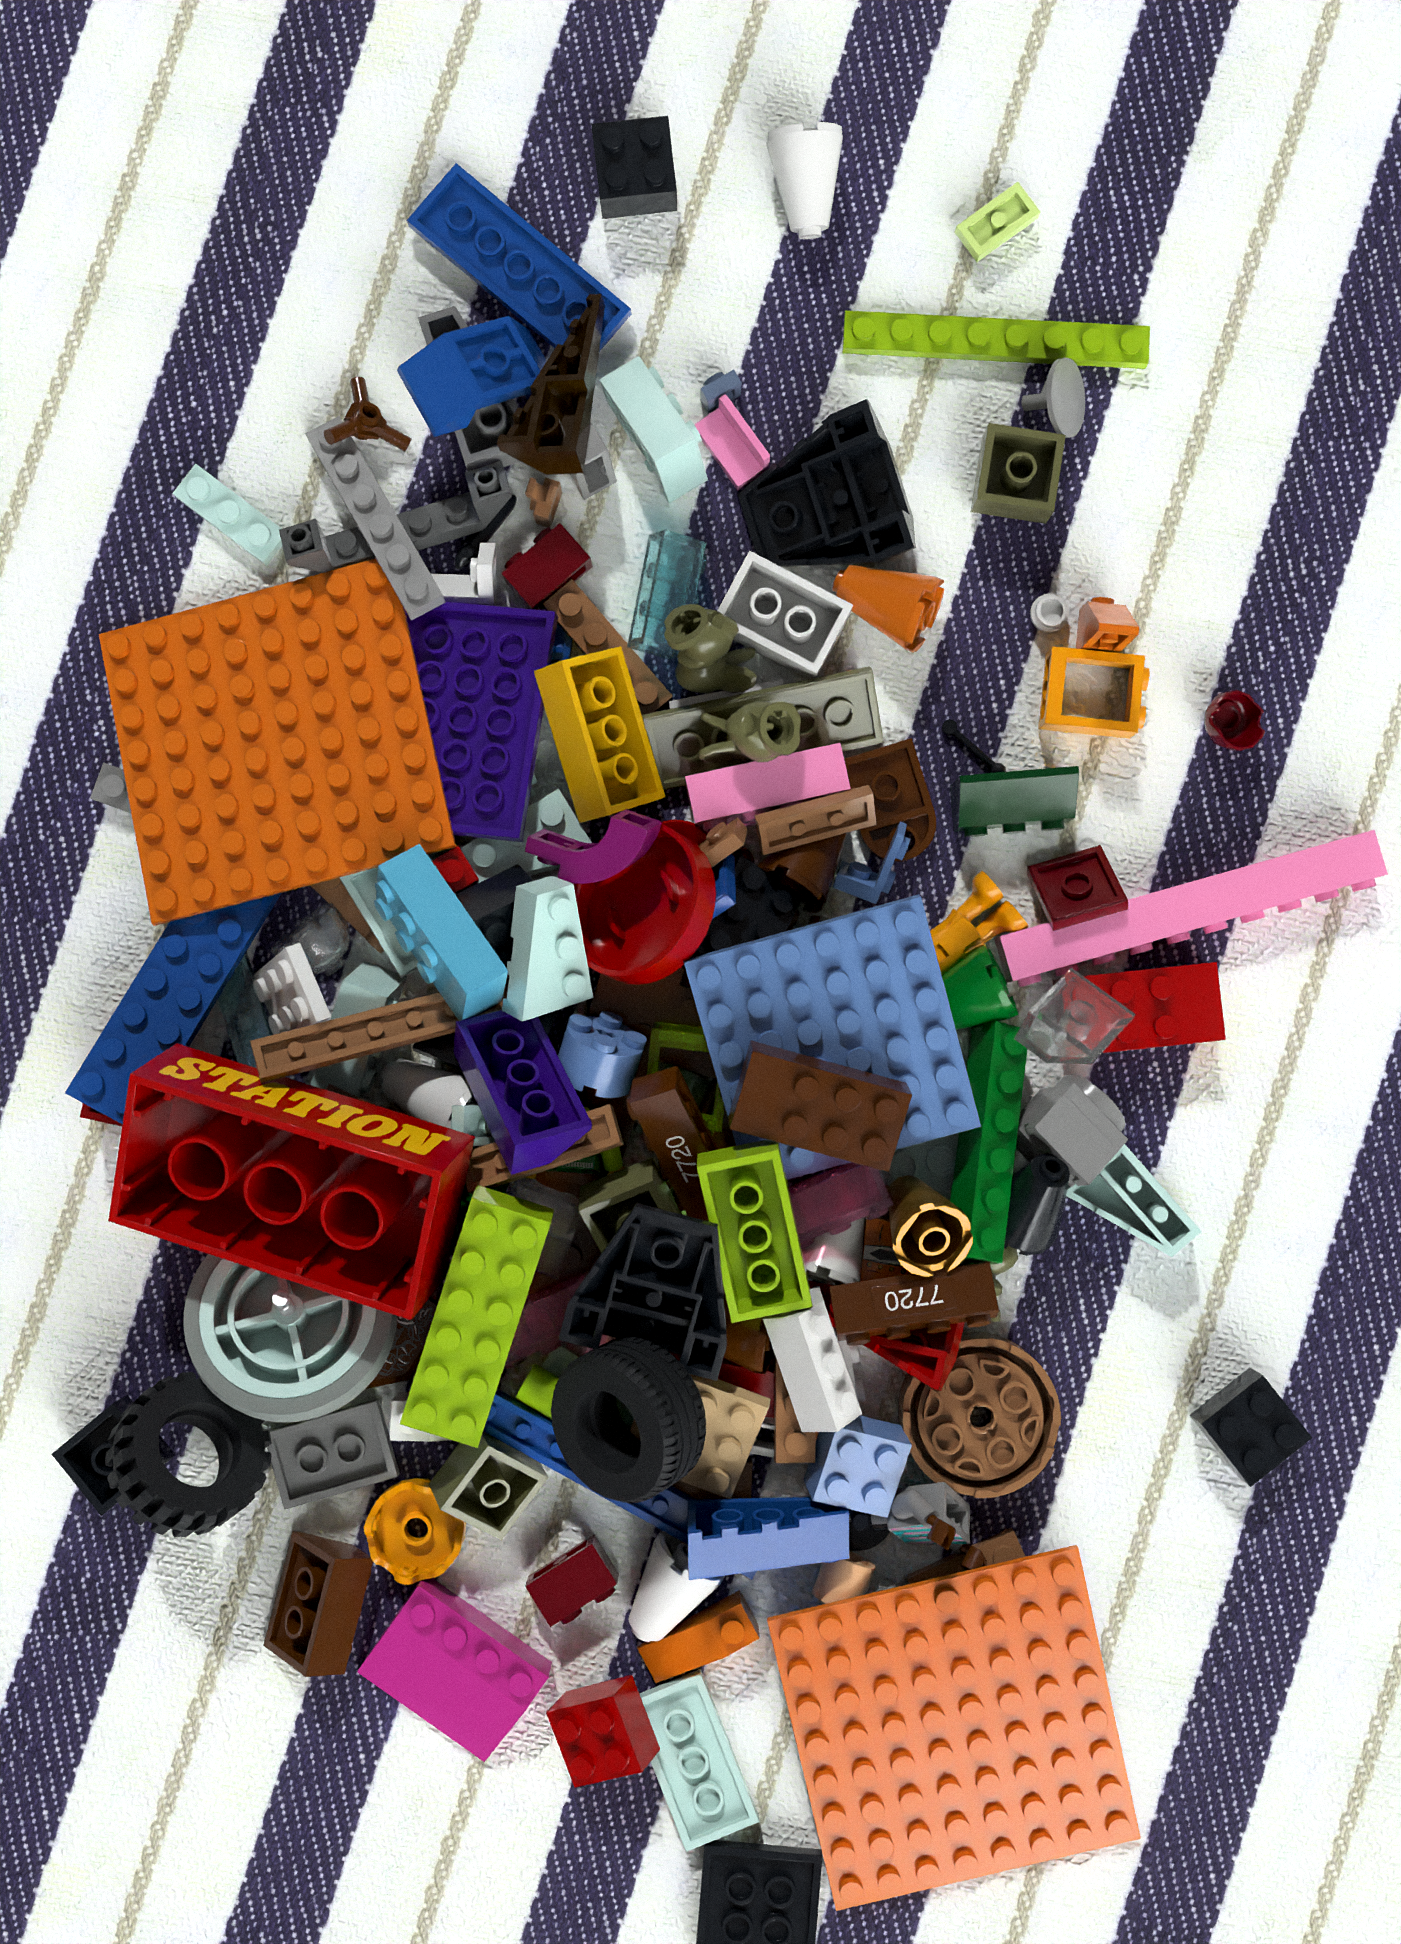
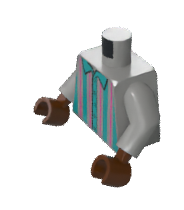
(932, 1517)

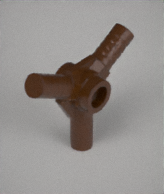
(365, 421)

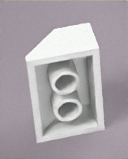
(813, 1367)

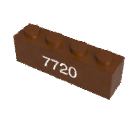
(674, 1132)
(914, 1303)

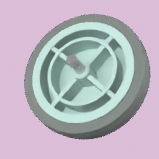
(280, 1344)

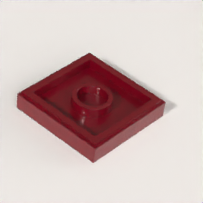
(1077, 887)

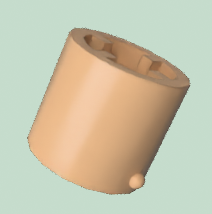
(843, 1579)

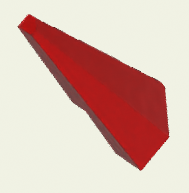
(921, 1355)

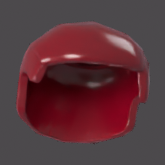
(1234, 720)

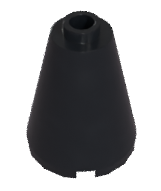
(1037, 1204)

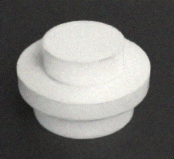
(1049, 613)

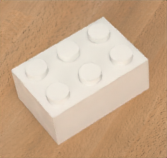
(784, 615)

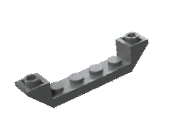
(426, 526)

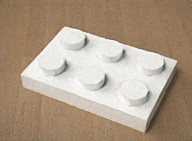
(290, 991)

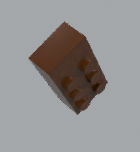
(819, 1106)

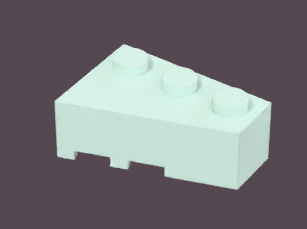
(656, 426)

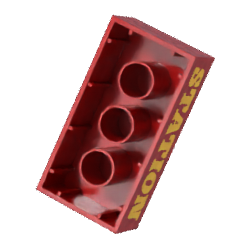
(290, 1179)

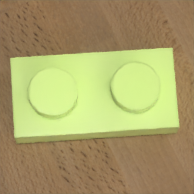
(997, 221)

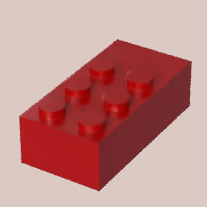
(1169, 1003)

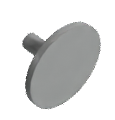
(1062, 397)

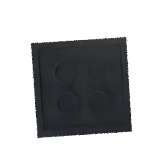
(758, 1894)

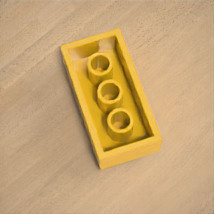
(599, 733)

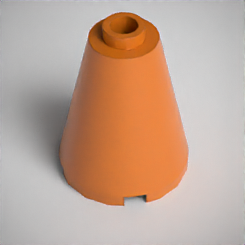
(892, 601)

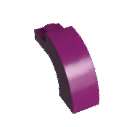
(624, 844)

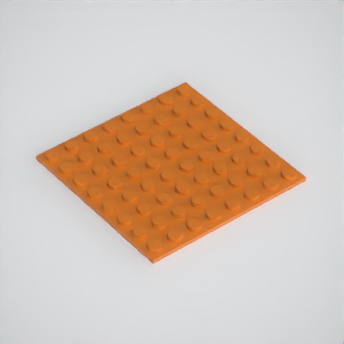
(274, 741)
(955, 1727)

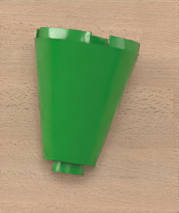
(978, 991)

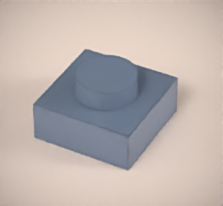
(717, 386)

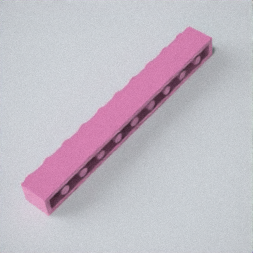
(1193, 906)

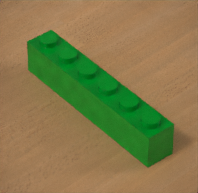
(988, 1152)

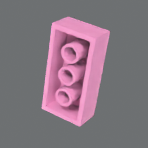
(765, 786)

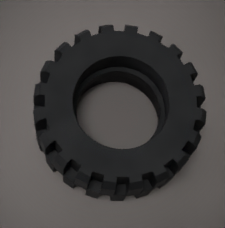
(149, 1485)

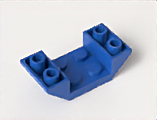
(471, 371)

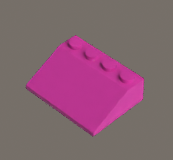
(456, 1668)

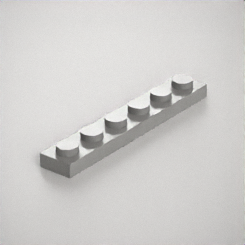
(377, 522)

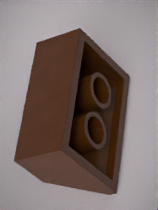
(318, 1604)

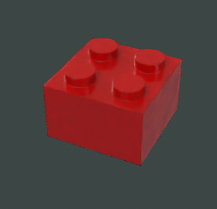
(603, 1731)

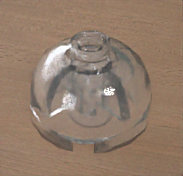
(323, 939)

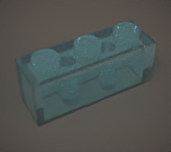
(666, 582)

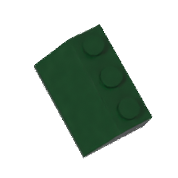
(1014, 800)

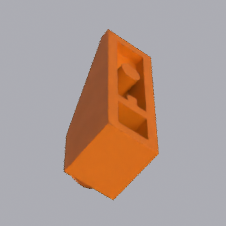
(1105, 626)
(702, 1638)

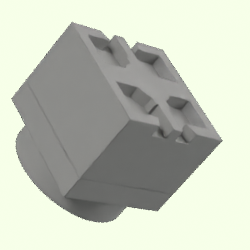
(1073, 1124)

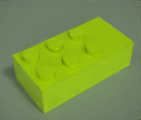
(757, 1230)

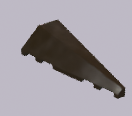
(555, 420)

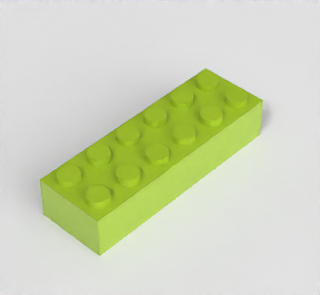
(477, 1316)

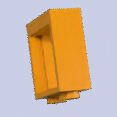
(1053, 688)

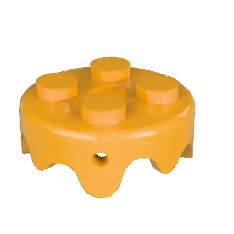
(400, 1553)

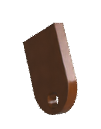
(898, 797)

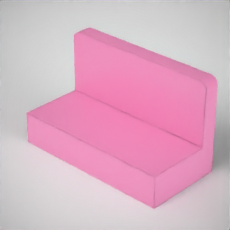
(733, 444)

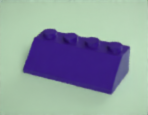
(520, 1088)

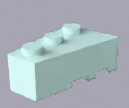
(494, 856)
(547, 952)
(360, 991)
(1137, 1203)

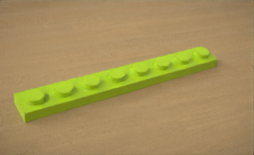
(995, 339)

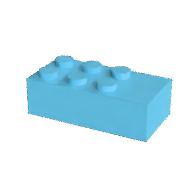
(439, 933)

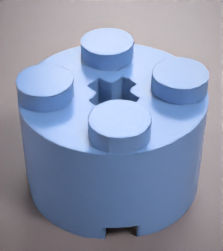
(601, 1053)

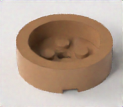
(1014, 1442)

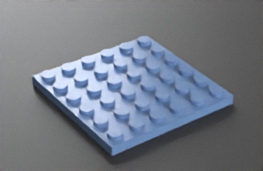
(849, 994)

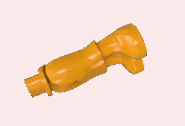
(958, 937)

